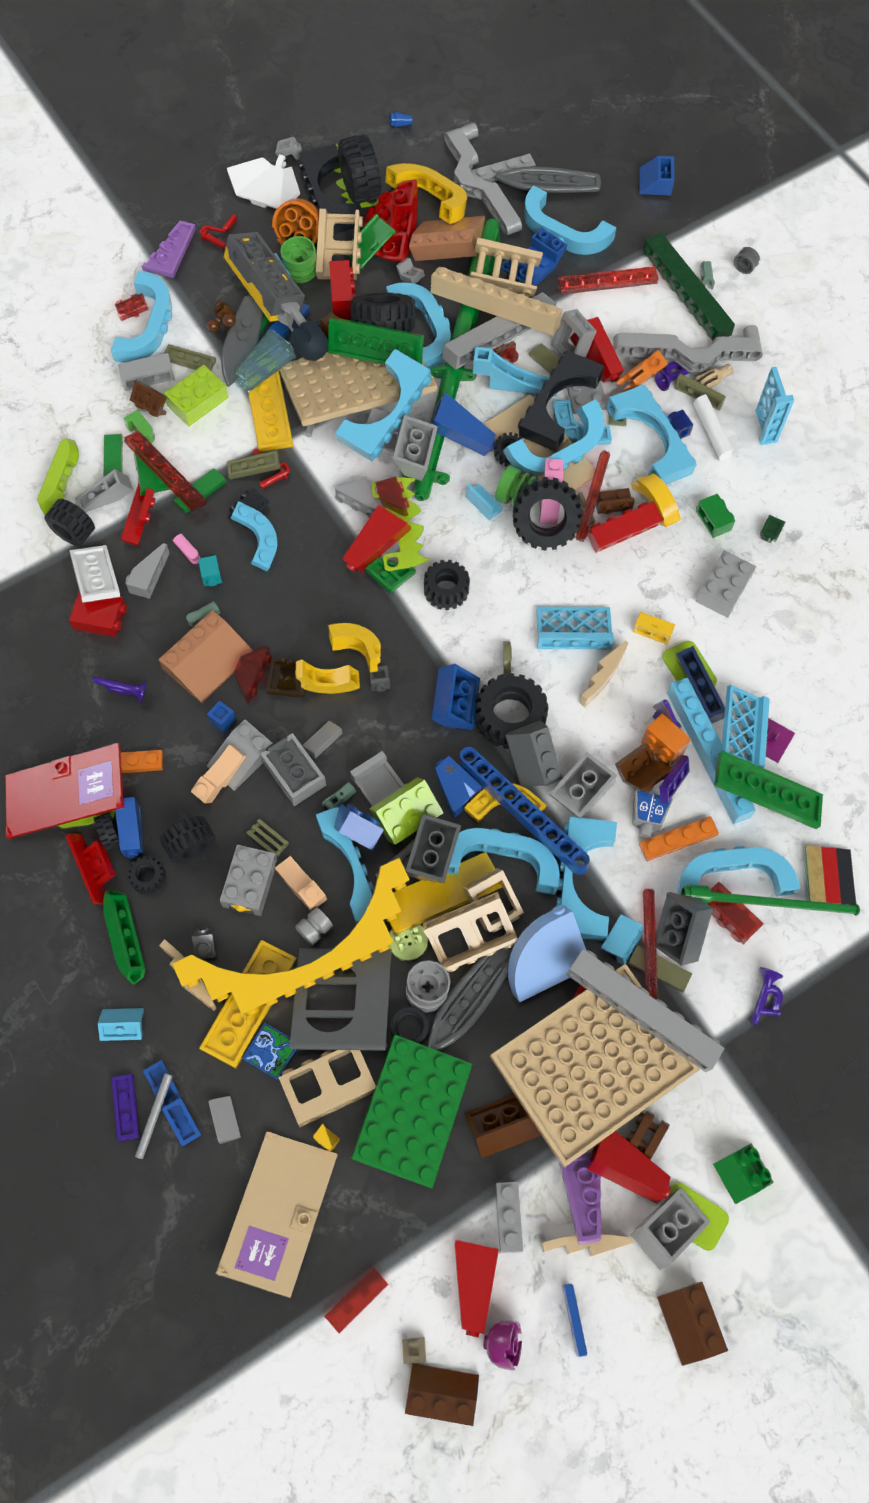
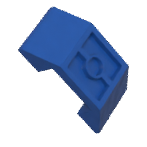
(552, 252)

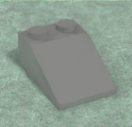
(249, 742)
(584, 785)
(670, 1229)

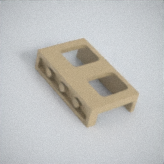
(328, 246)
(465, 919)
(333, 1095)

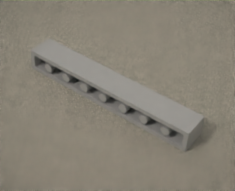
(488, 335)
(645, 1011)

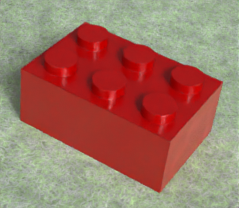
(342, 288)

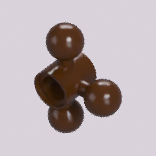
(224, 314)

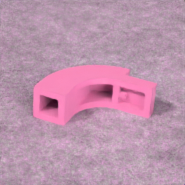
(550, 508)

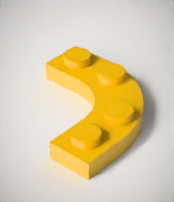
(484, 802)

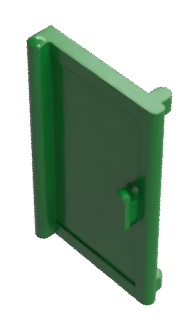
(374, 236)

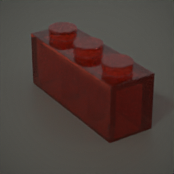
(734, 917)

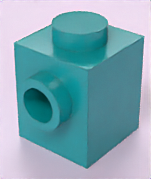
(210, 571)

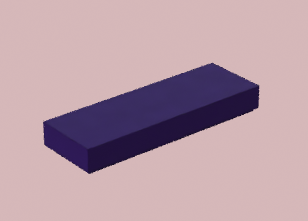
(674, 779)
(125, 1107)

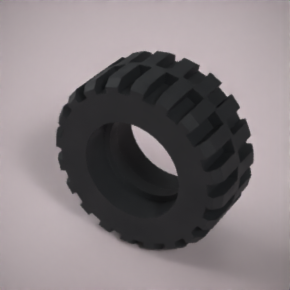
(359, 168)
(384, 310)
(547, 536)
(508, 688)

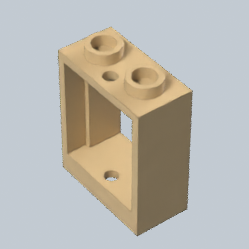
(486, 881)

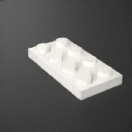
(94, 573)

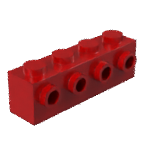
(624, 527)

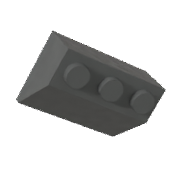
(533, 755)
(433, 849)
(683, 928)

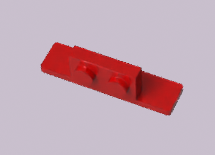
(138, 516)
(92, 864)

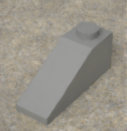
(105, 491)
(147, 572)

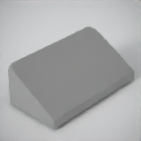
(322, 739)
(224, 1119)

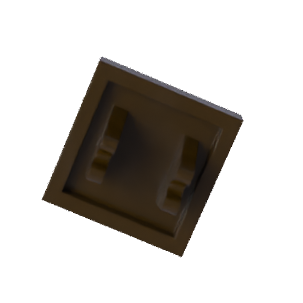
(283, 680)

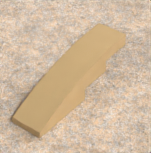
(606, 670)
(199, 990)
(570, 1243)

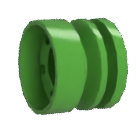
(299, 258)
(511, 484)

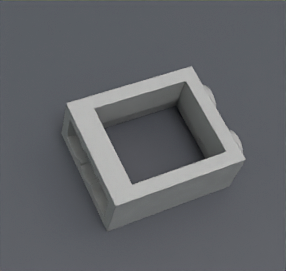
(573, 320)

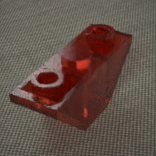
(251, 671)

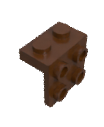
(641, 769)

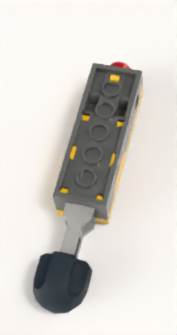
(274, 291)

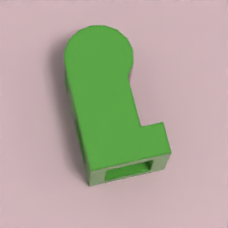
(137, 422)

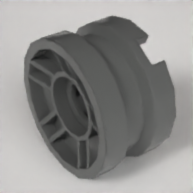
(746, 260)

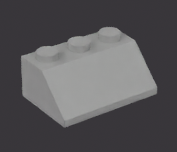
(414, 447)

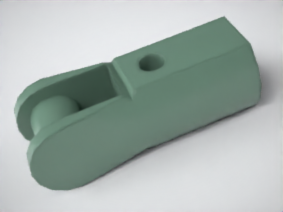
(195, 617)
(341, 796)

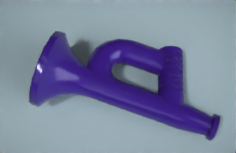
(664, 377)
(122, 688)
(769, 978)

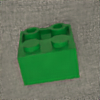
(743, 1173)

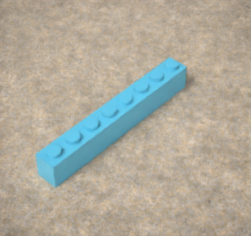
(706, 744)

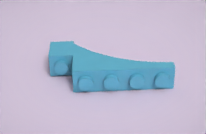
(506, 375)

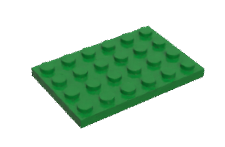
(412, 1111)

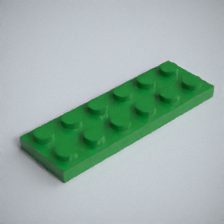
(371, 341)
(768, 790)

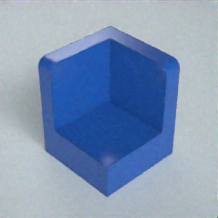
(221, 717)

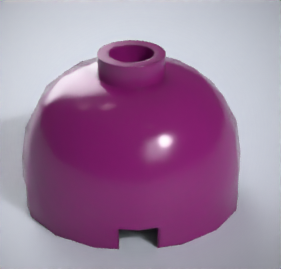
(503, 1344)

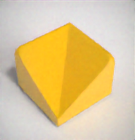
(326, 1138)

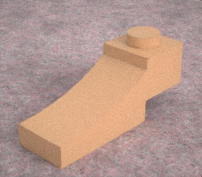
(218, 775)
(301, 883)

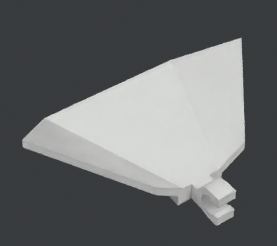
(264, 182)

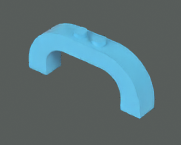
(576, 241)
(434, 316)
(150, 340)
(593, 425)
(512, 846)
(721, 860)

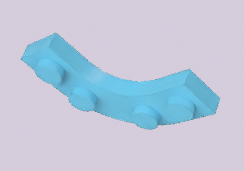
(574, 430)
(262, 529)

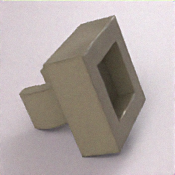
(414, 1350)

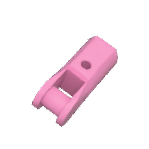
(186, 548)

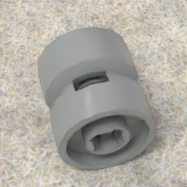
(313, 926)

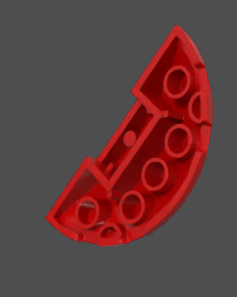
(399, 212)

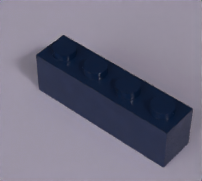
(701, 683)

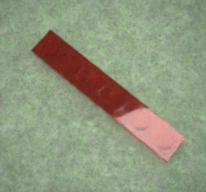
(608, 280)
(165, 471)

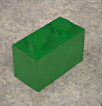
(715, 515)

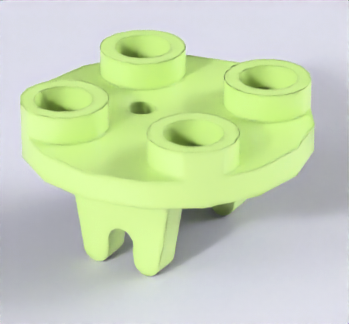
(400, 945)

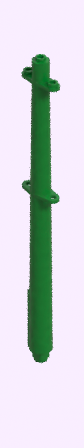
(451, 377)

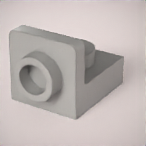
(289, 146)

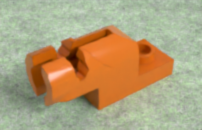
(643, 371)

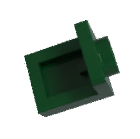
(772, 529)

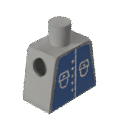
(648, 812)

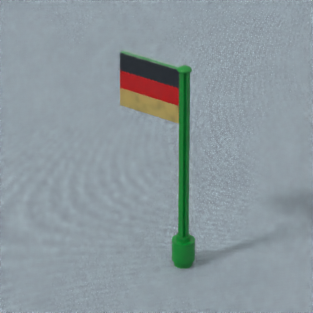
(828, 881)

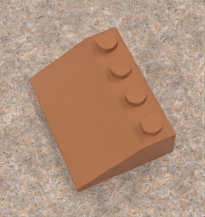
(443, 240)
(205, 656)

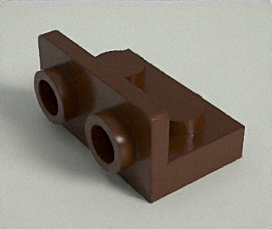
(148, 399)
(614, 501)

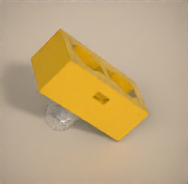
(654, 627)

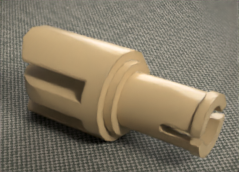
(714, 376)

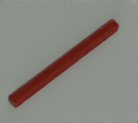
(593, 495)
(650, 943)

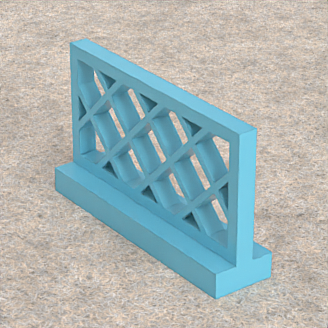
(773, 408)
(575, 638)
(756, 730)

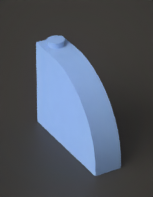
(544, 953)

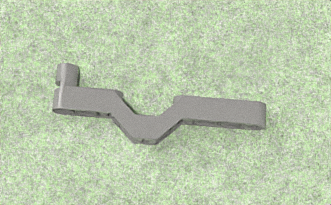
(489, 192)
(693, 360)

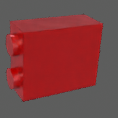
(98, 616)

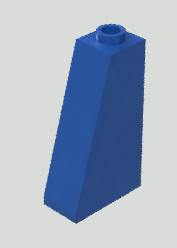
(461, 426)

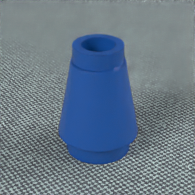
(399, 119)

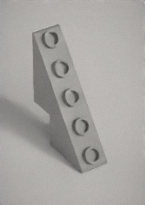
(358, 496)

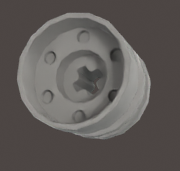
(430, 975)

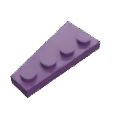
(171, 252)
(584, 1199)

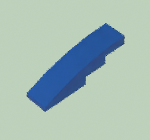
(173, 1105)

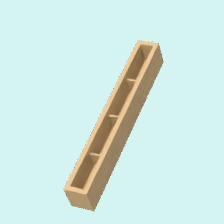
(496, 300)

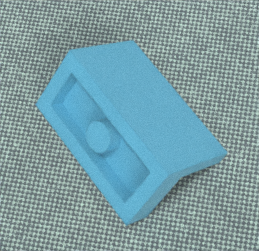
(483, 501)
(623, 939)
(120, 1024)

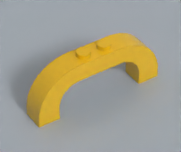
(451, 194)

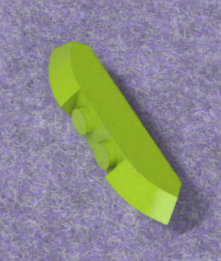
(58, 473)

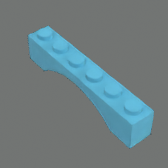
(362, 889)

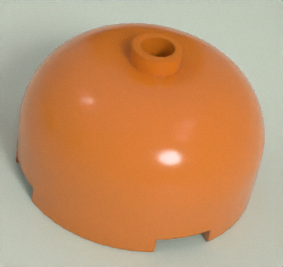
(296, 216)

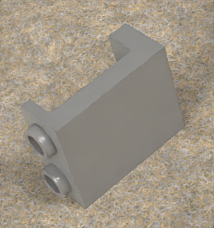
(376, 779)

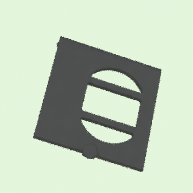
(370, 1014)

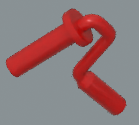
(206, 236)
(282, 474)

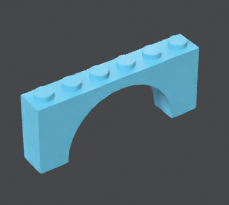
(641, 406)
(370, 438)
(588, 835)

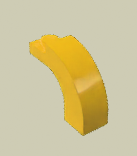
(656, 491)
(357, 638)
(327, 681)

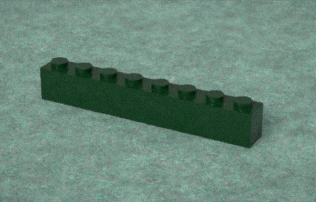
(688, 287)

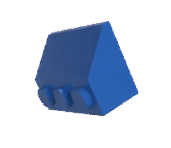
(455, 697)

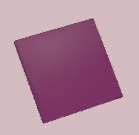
(777, 740)

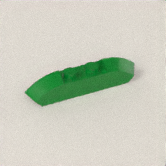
(123, 936)

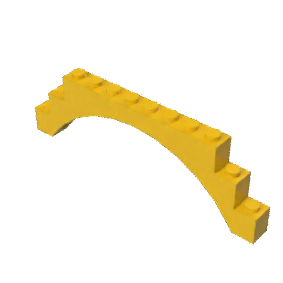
(259, 989)

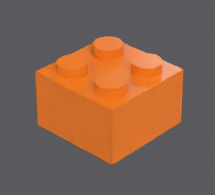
(666, 740)

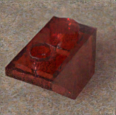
(391, 496)

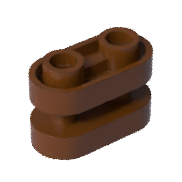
(645, 1122)

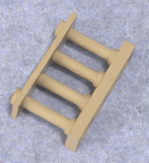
(509, 252)

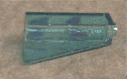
(263, 361)

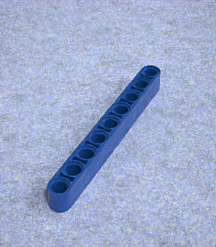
(525, 818)

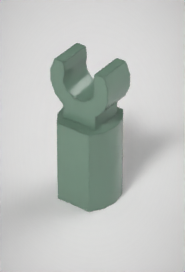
(707, 273)

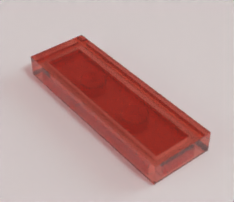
(356, 1300)

